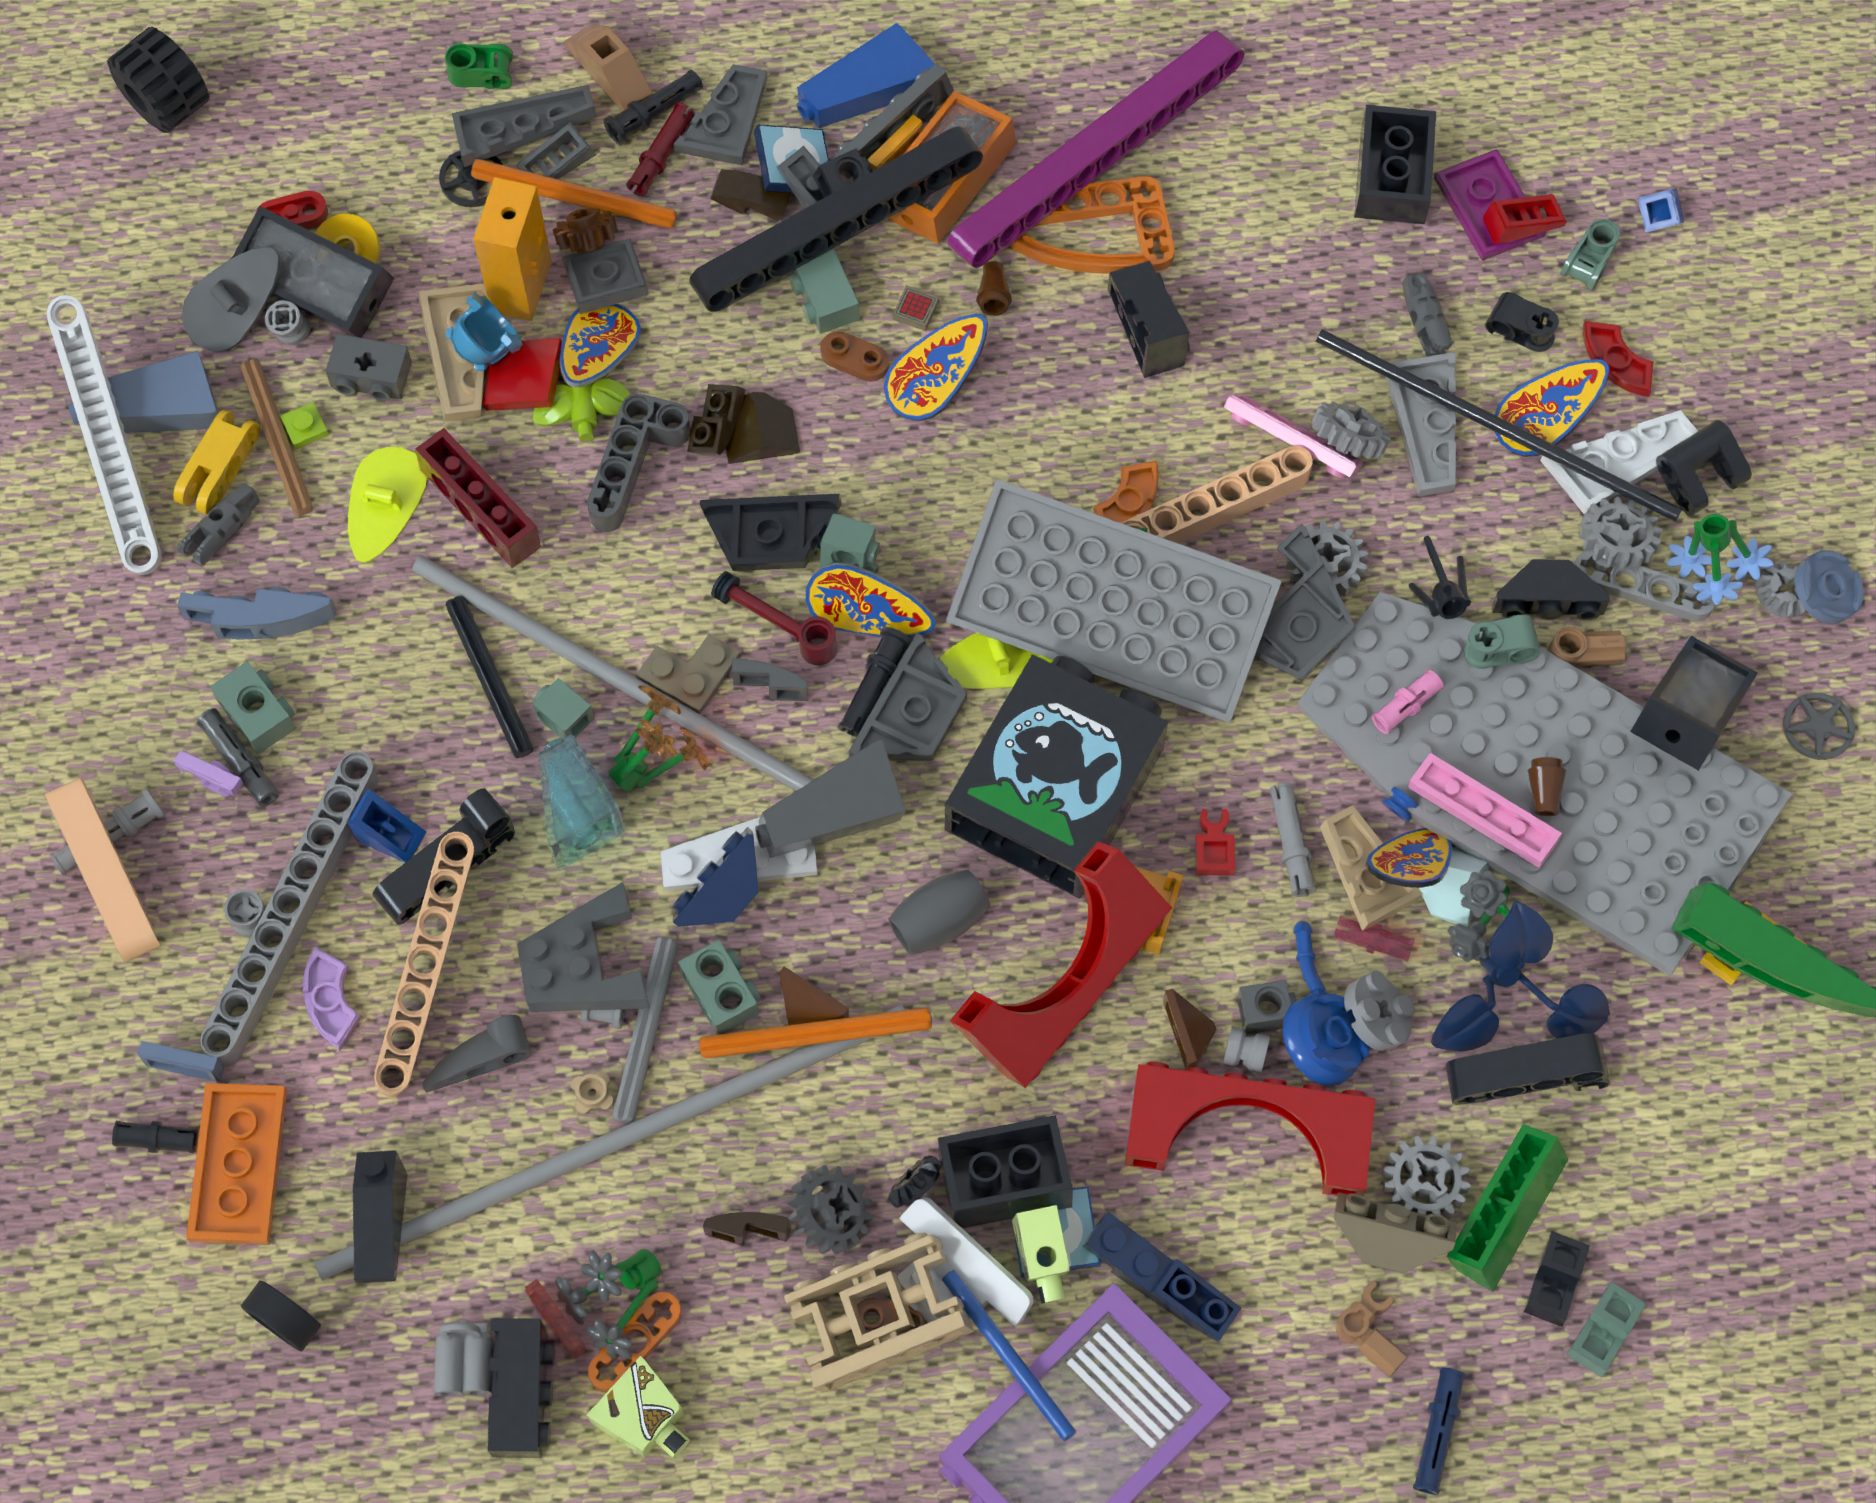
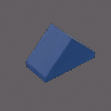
(385, 828)

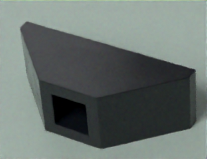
(1551, 591)

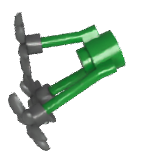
(633, 1273)

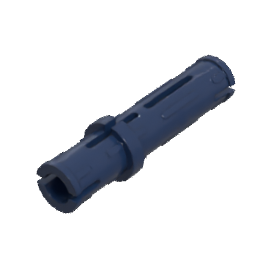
(1448, 1389)

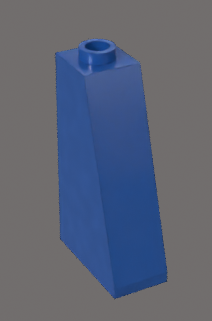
(863, 78)

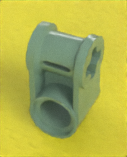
(1589, 257)
(1503, 641)

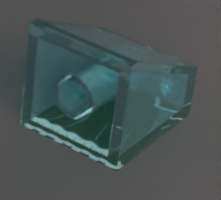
(576, 803)

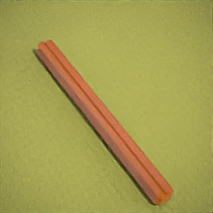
(578, 194)
(815, 1033)

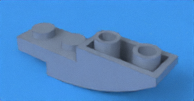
(271, 614)

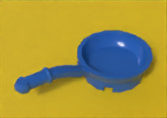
(1318, 1027)

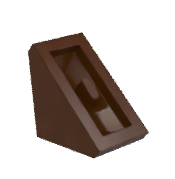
(806, 1002)
(1190, 1027)

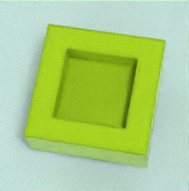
(304, 425)

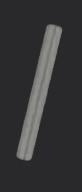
(645, 1031)

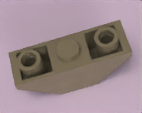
(1391, 1233)

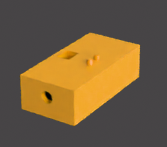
(513, 248)

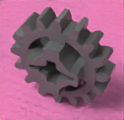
(830, 1209)

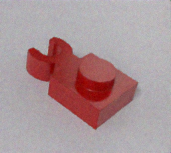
(1214, 849)

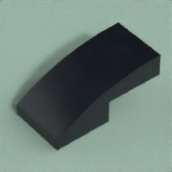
(1556, 1278)

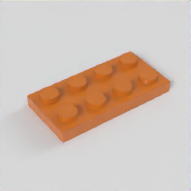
(237, 1164)

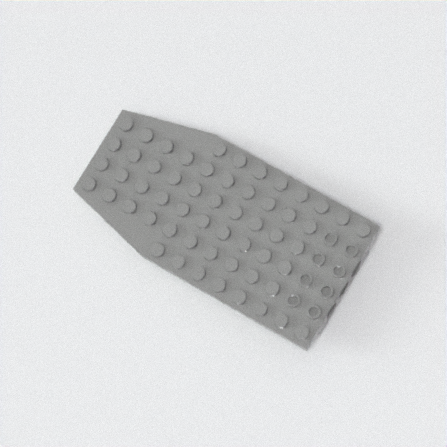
(1629, 814)

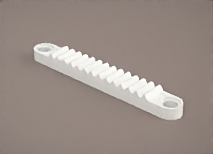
(104, 435)

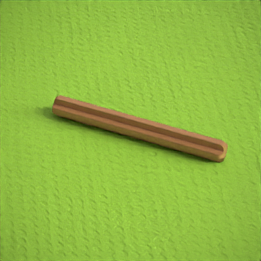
(276, 437)

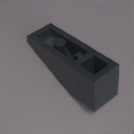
(377, 1215)

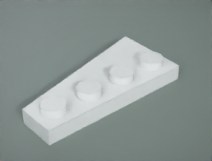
(1624, 454)
(685, 861)

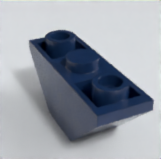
(724, 885)

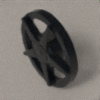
(463, 180)

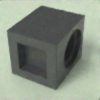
(1251, 1015)

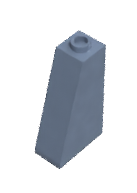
(163, 396)

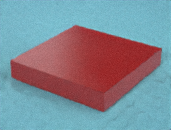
(525, 377)

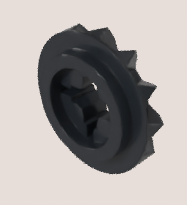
(915, 1182)

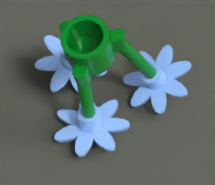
(1715, 535)

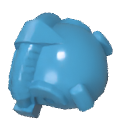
(483, 333)

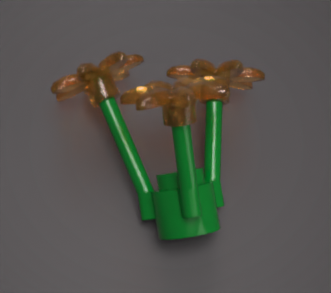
(631, 767)

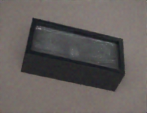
(319, 273)
(1694, 702)

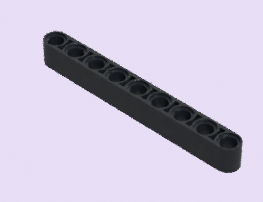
(835, 219)

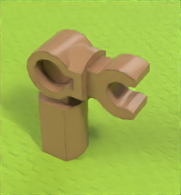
(1355, 1326)

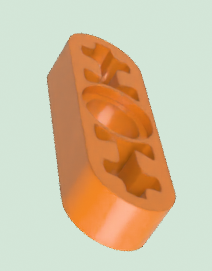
(662, 1325)

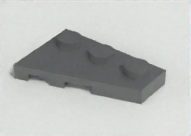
(728, 119)

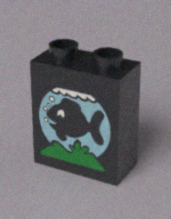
(1056, 771)

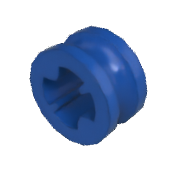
(1399, 804)

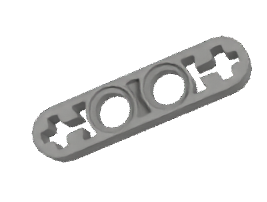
(1644, 581)

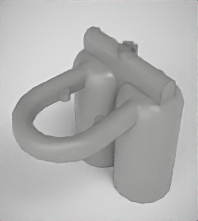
(463, 1359)

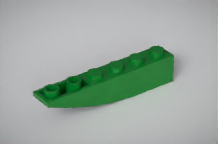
(1769, 952)

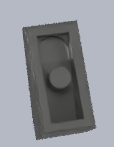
(798, 174)

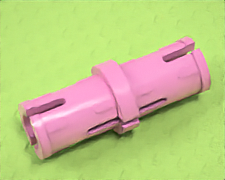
(1407, 701)

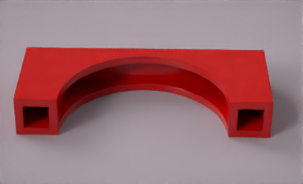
(1332, 1122)

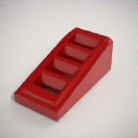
(1503, 226)

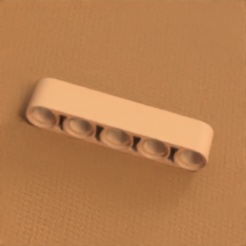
(102, 869)

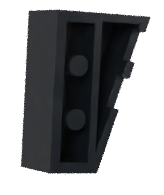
(519, 1388)

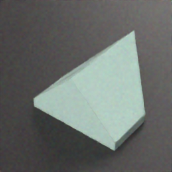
(1445, 897)

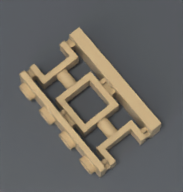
(888, 1343)

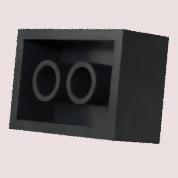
(1395, 164)
(1005, 1171)

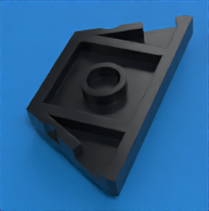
(770, 530)

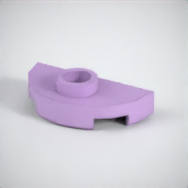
(213, 774)

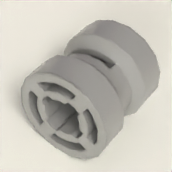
(293, 329)
(244, 905)
(1246, 1049)

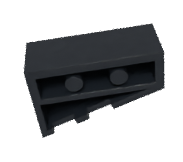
(1149, 318)

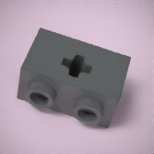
(368, 367)

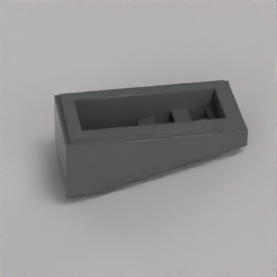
(559, 141)

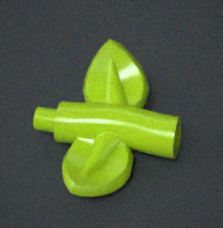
(581, 406)

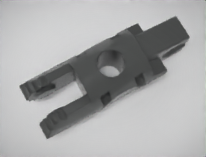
(1426, 314)
(219, 524)

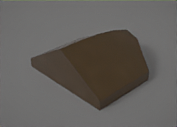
(762, 430)

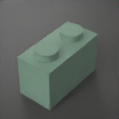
(826, 293)

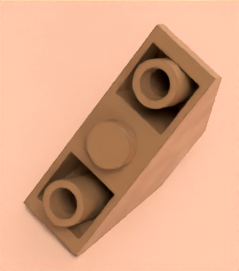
(609, 64)

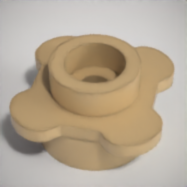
(597, 1082)

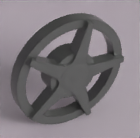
(1819, 726)

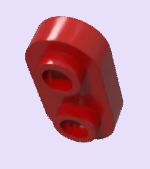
(295, 205)

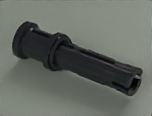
(638, 112)
(880, 668)

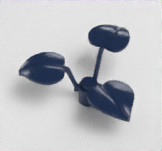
(1518, 940)

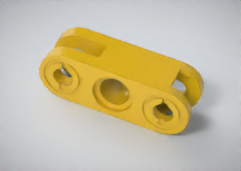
(215, 462)

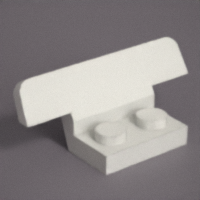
(971, 1262)

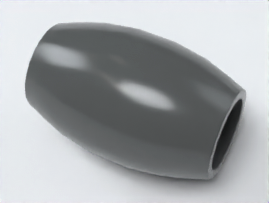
(939, 912)

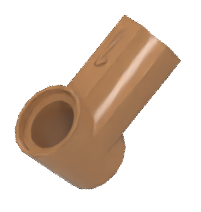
(1590, 647)

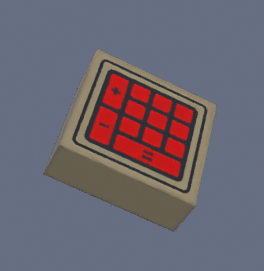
(915, 308)

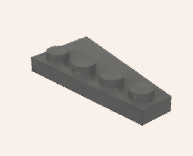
(513, 123)

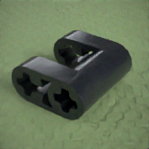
(1711, 444)

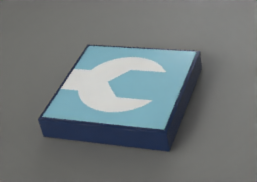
(779, 143)

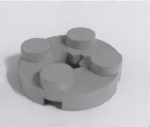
(1379, 1011)

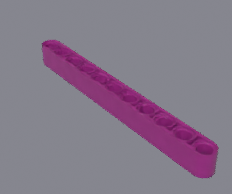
(1095, 149)

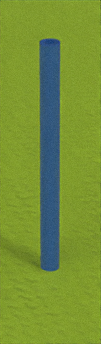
(1009, 1356)

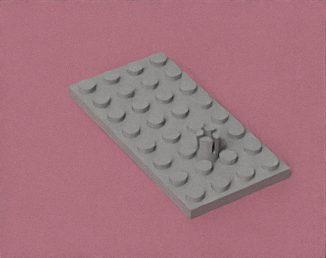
(1113, 600)

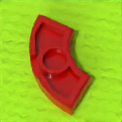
(1626, 368)

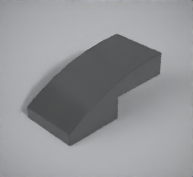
(781, 682)

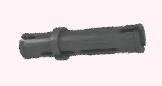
(238, 758)

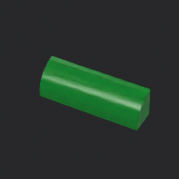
(1508, 1206)

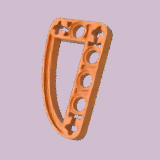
(1141, 209)

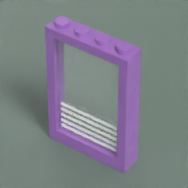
(1123, 1393)

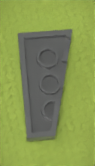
(920, 100)

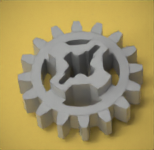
(1350, 430)
(1620, 533)
(1341, 554)
(1439, 1169)

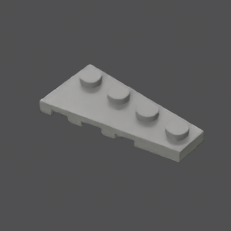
(1427, 425)

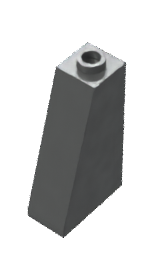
(837, 804)

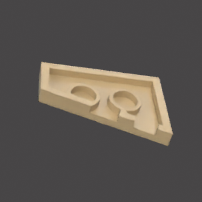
(1350, 843)

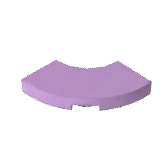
(325, 998)

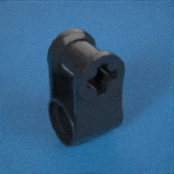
(1521, 322)

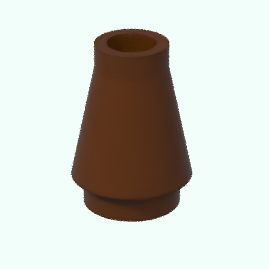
(993, 291)
(1546, 783)

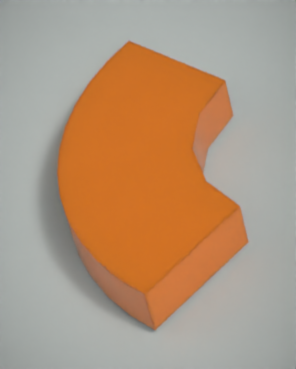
(1134, 493)

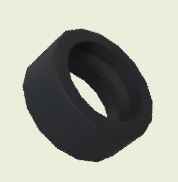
(280, 1315)

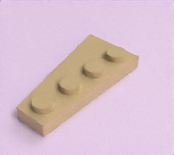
(455, 377)

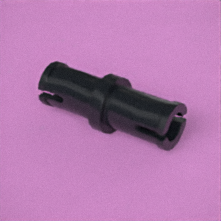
(154, 1136)

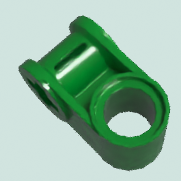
(480, 65)

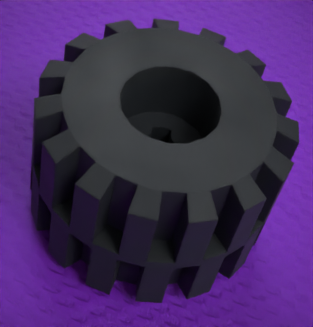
(158, 79)

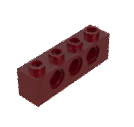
(478, 497)

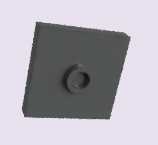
(605, 276)

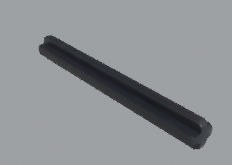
(489, 677)

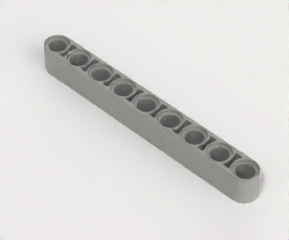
(288, 925)

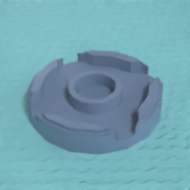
(1828, 587)

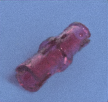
(1374, 938)

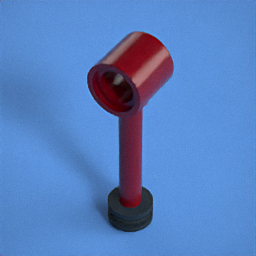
(727, 588)

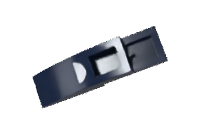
(1161, 1278)

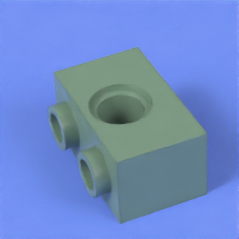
(240, 691)

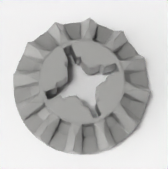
(1768, 585)

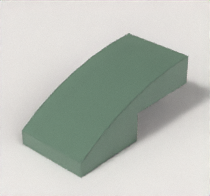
(1606, 1329)

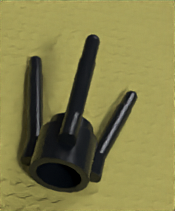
(1448, 597)

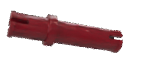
(654, 159)

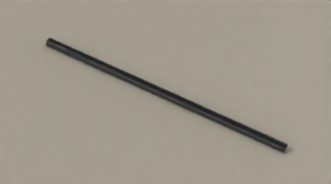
(1501, 426)

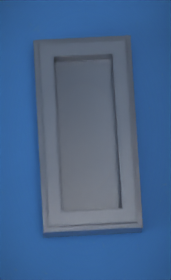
(181, 1061)

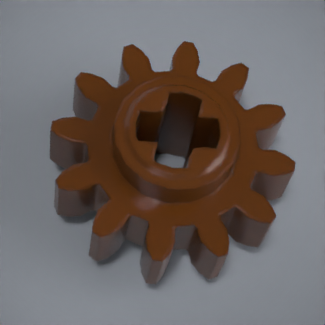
(585, 230)

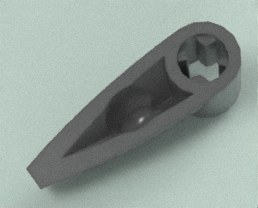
(493, 1049)

